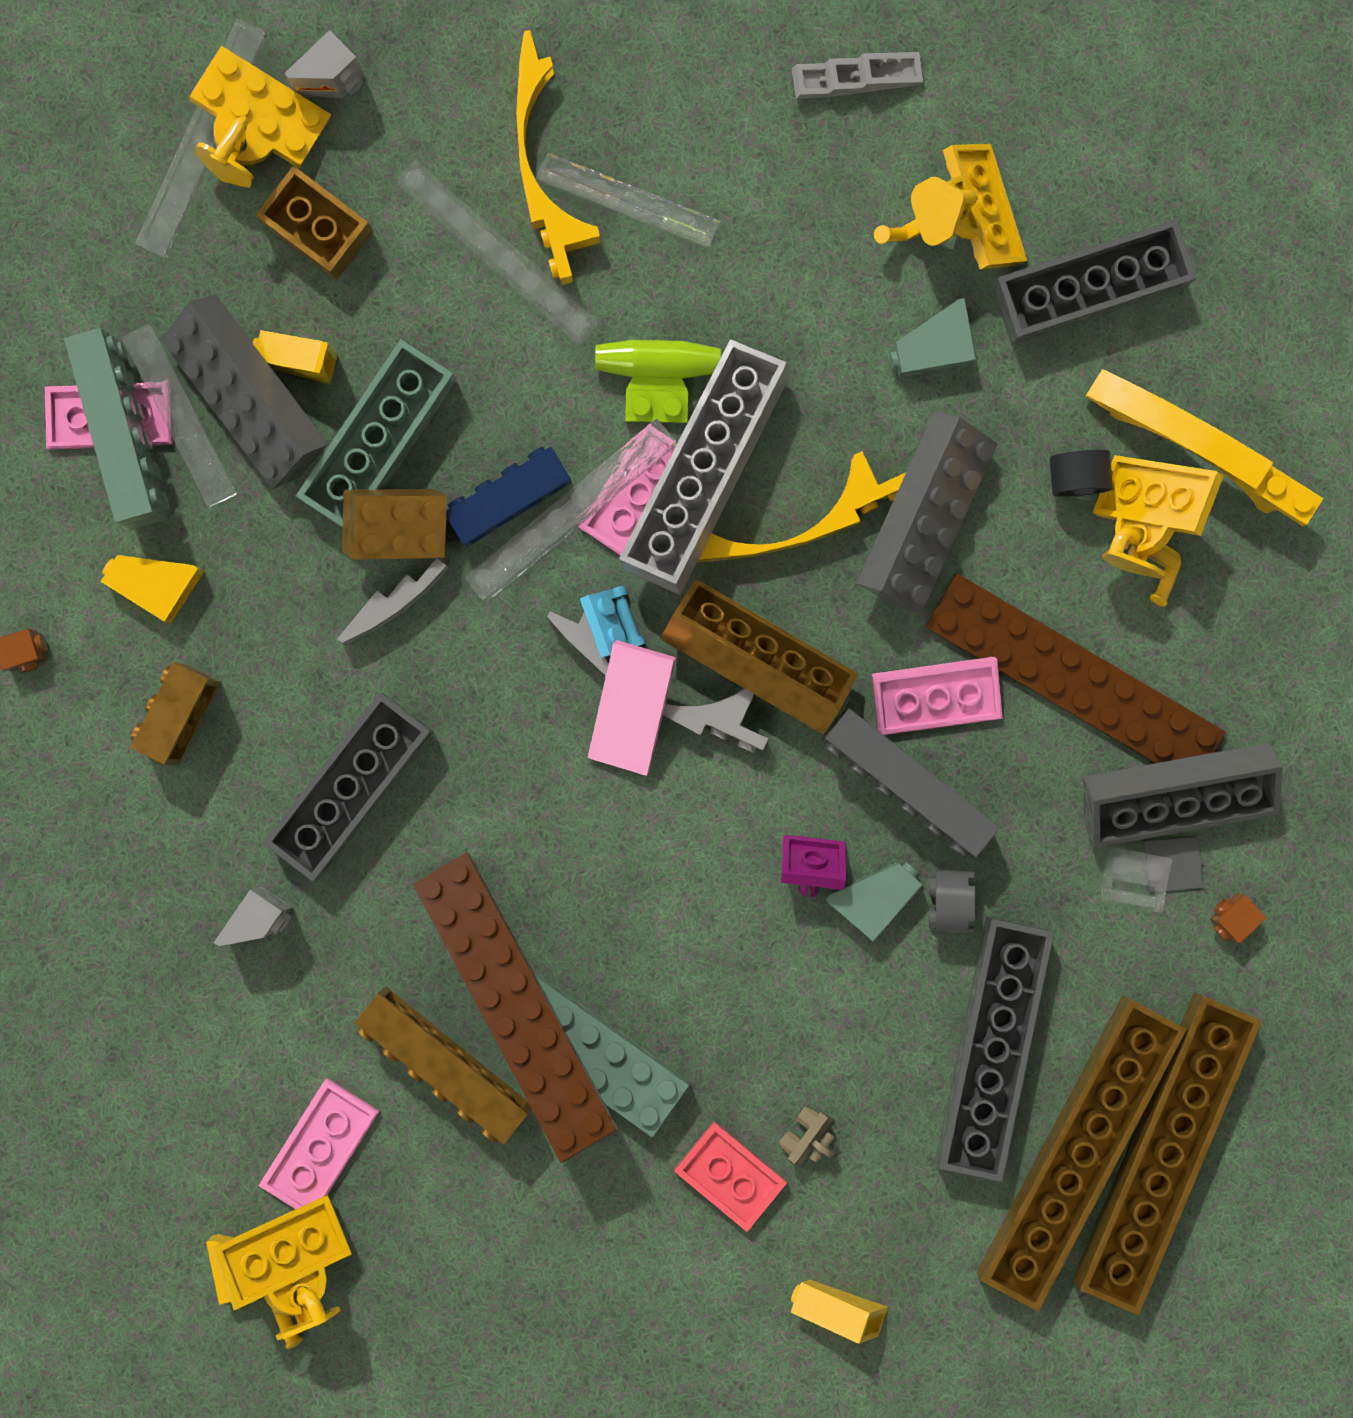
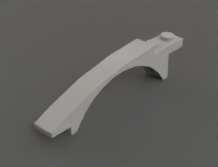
(722, 717)

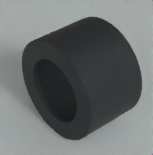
(1081, 473)

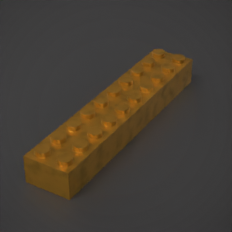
(1080, 1153)
(1166, 1155)

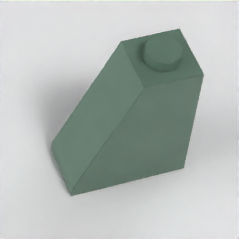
(937, 344)
(876, 898)

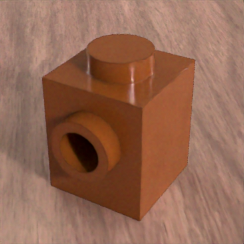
(22, 651)
(1236, 918)

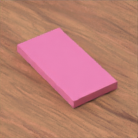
(68, 424)
(617, 519)
(937, 696)
(631, 707)
(319, 1146)

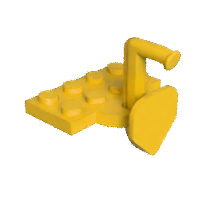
(256, 112)
(967, 205)
(1149, 506)
(285, 1266)

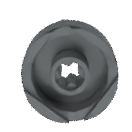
(953, 902)

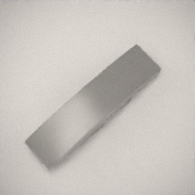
(857, 75)
(381, 609)

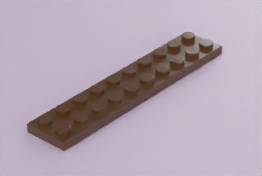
(1070, 675)
(515, 1008)

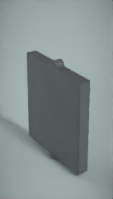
(1185, 865)

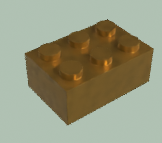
(314, 223)
(394, 523)
(174, 713)

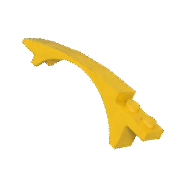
(562, 231)
(1245, 467)
(859, 494)

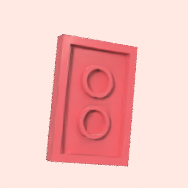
(730, 1176)

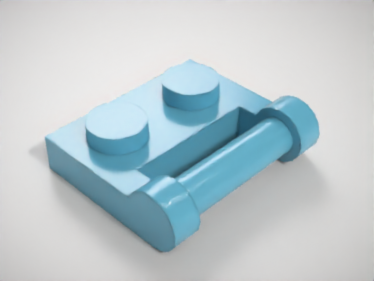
(605, 622)

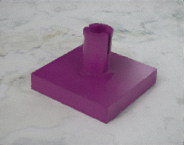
(813, 863)

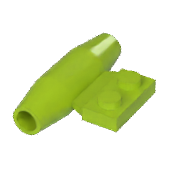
(656, 375)

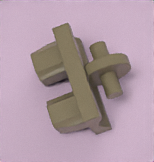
(799, 1148)

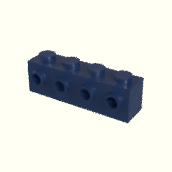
(508, 496)

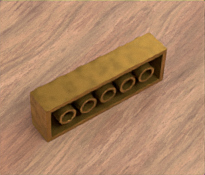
(759, 656)
(442, 1065)

